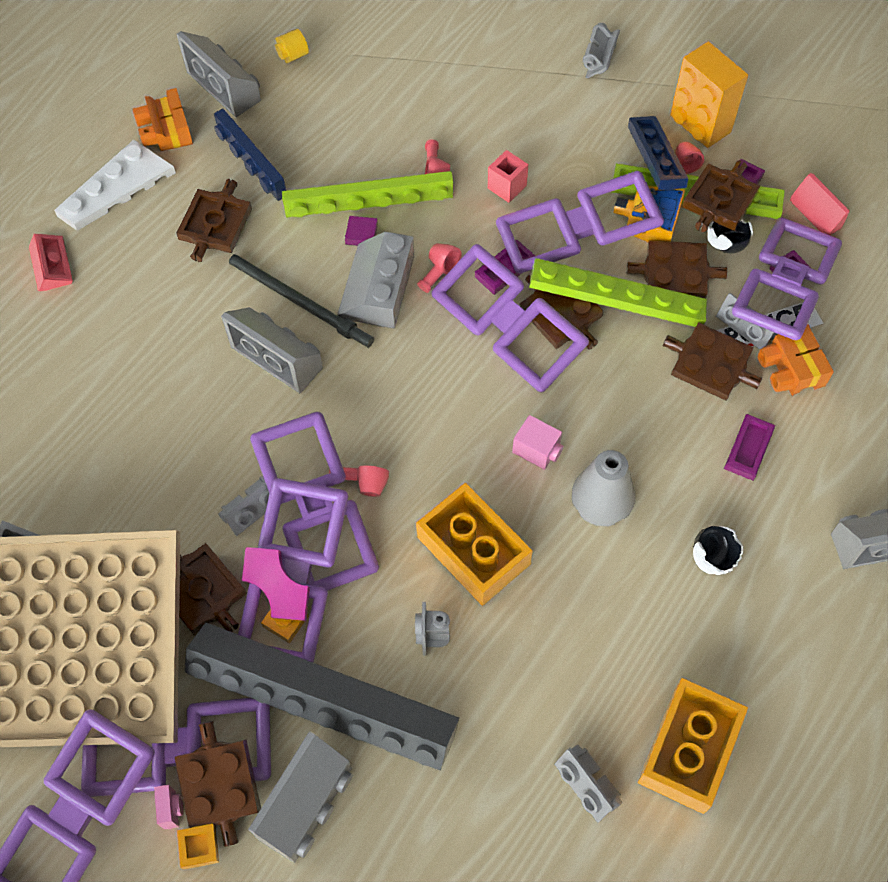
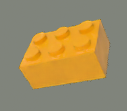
(708, 94)
(474, 543)
(693, 746)

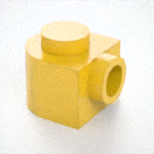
(291, 45)

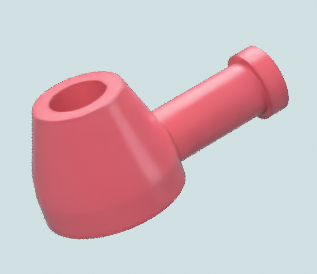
(689, 157)
(433, 163)
(444, 259)
(370, 479)

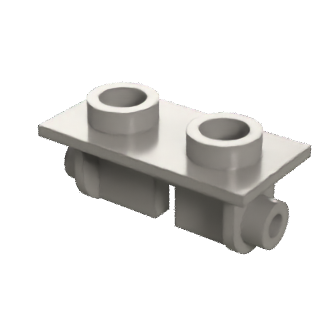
(600, 49)
(754, 334)
(245, 511)
(431, 628)
(597, 796)

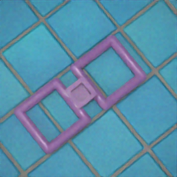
(580, 221)
(787, 278)
(510, 318)
(315, 510)
(298, 561)
(188, 741)
(75, 808)

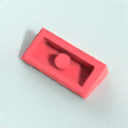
(819, 205)
(50, 261)

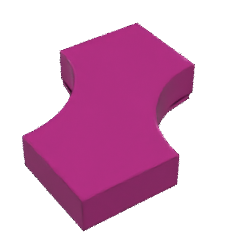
(266, 571)

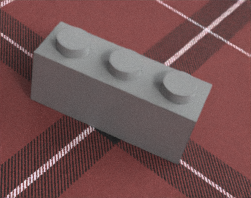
(219, 73)
(378, 280)
(272, 347)
(862, 539)
(302, 798)

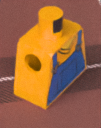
(668, 204)

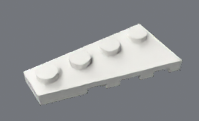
(113, 184)

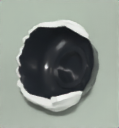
(729, 240)
(717, 550)

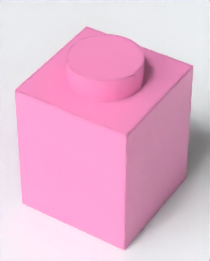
(538, 442)

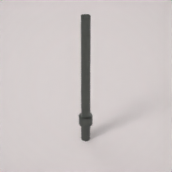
(344, 326)

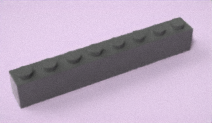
(322, 695)

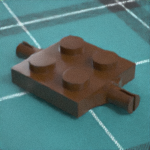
(721, 196)
(214, 220)
(677, 267)
(576, 311)
(712, 361)
(207, 590)
(218, 783)

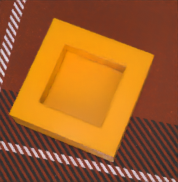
(283, 628)
(197, 846)

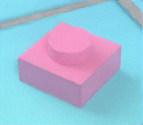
(168, 806)

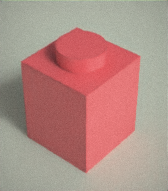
(507, 176)

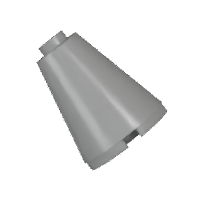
(604, 490)

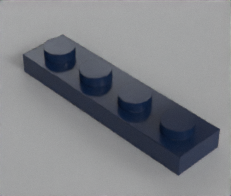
(657, 153)
(253, 159)

